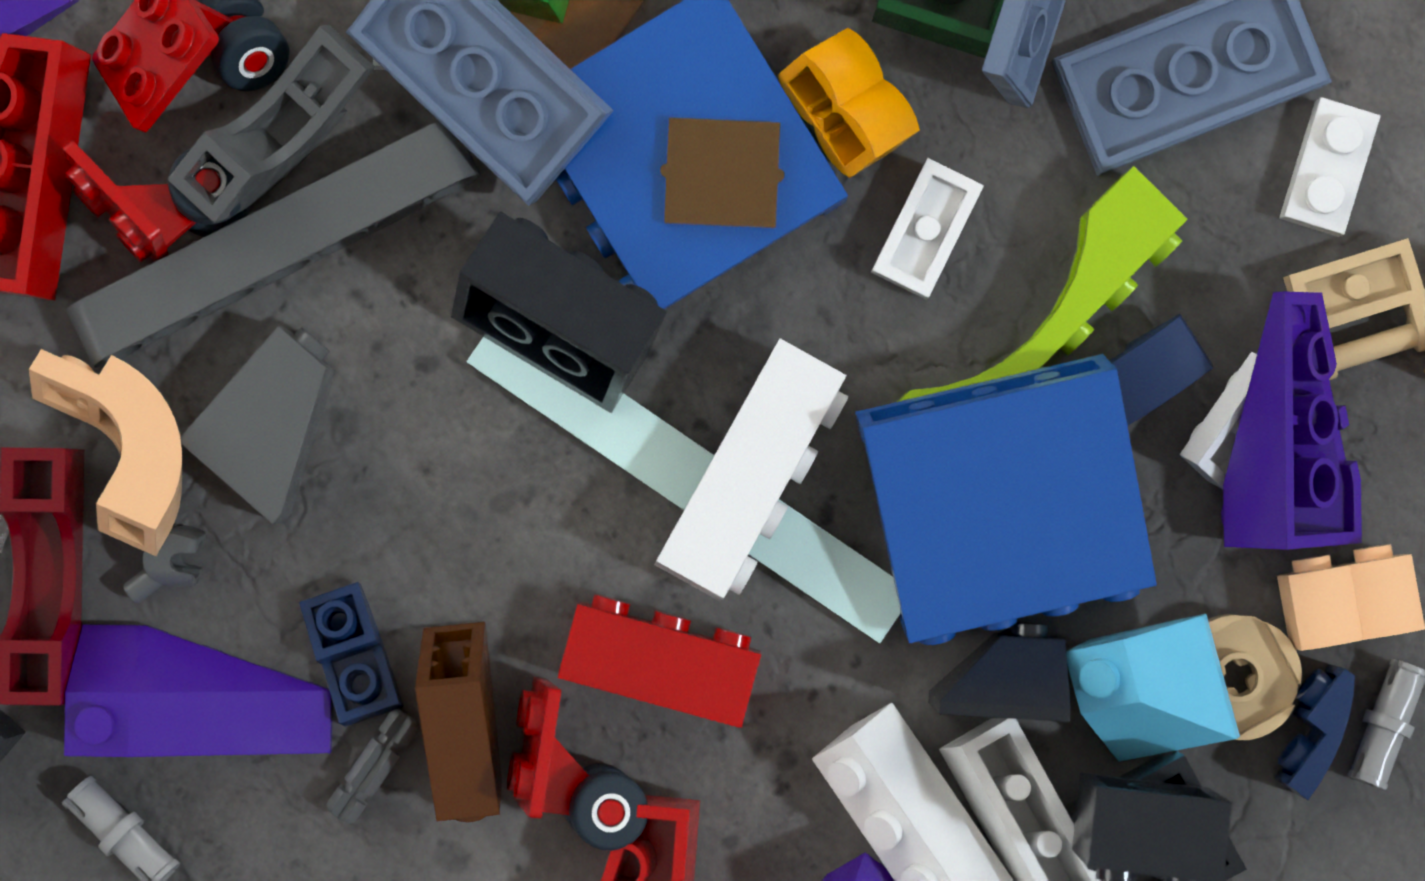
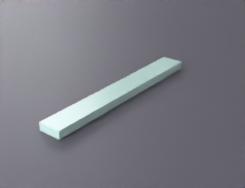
(674, 469)

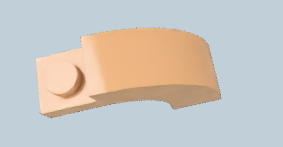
(123, 404)

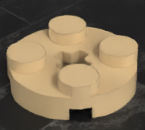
(1273, 666)

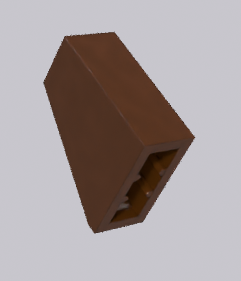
(459, 722)

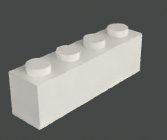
(751, 470)
(1015, 802)
(905, 804)

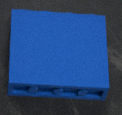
(690, 66)
(1008, 499)

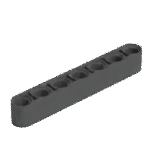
(272, 243)

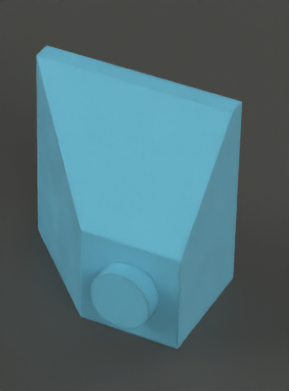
(1153, 688)

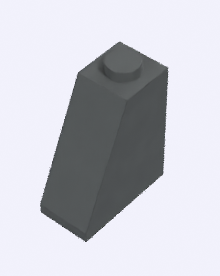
(266, 422)

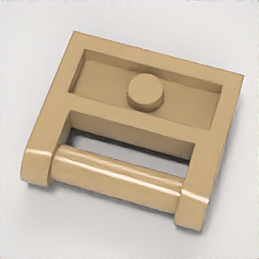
(1368, 286)

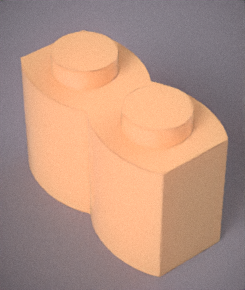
(1351, 599)

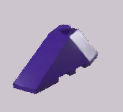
(1288, 457)
(165, 696)

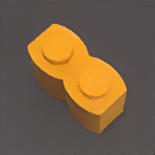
(848, 102)

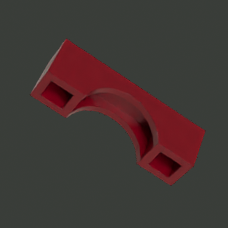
(45, 524)

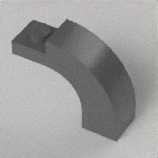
(279, 128)

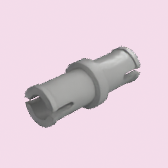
(1388, 724)
(119, 832)

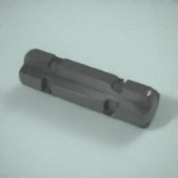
(373, 766)

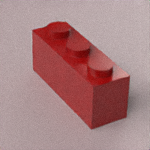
(660, 661)

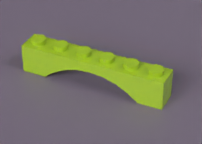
(1114, 240)

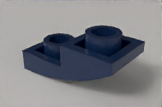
(1159, 367)
(351, 654)
(1326, 709)

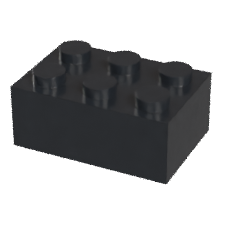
(556, 310)

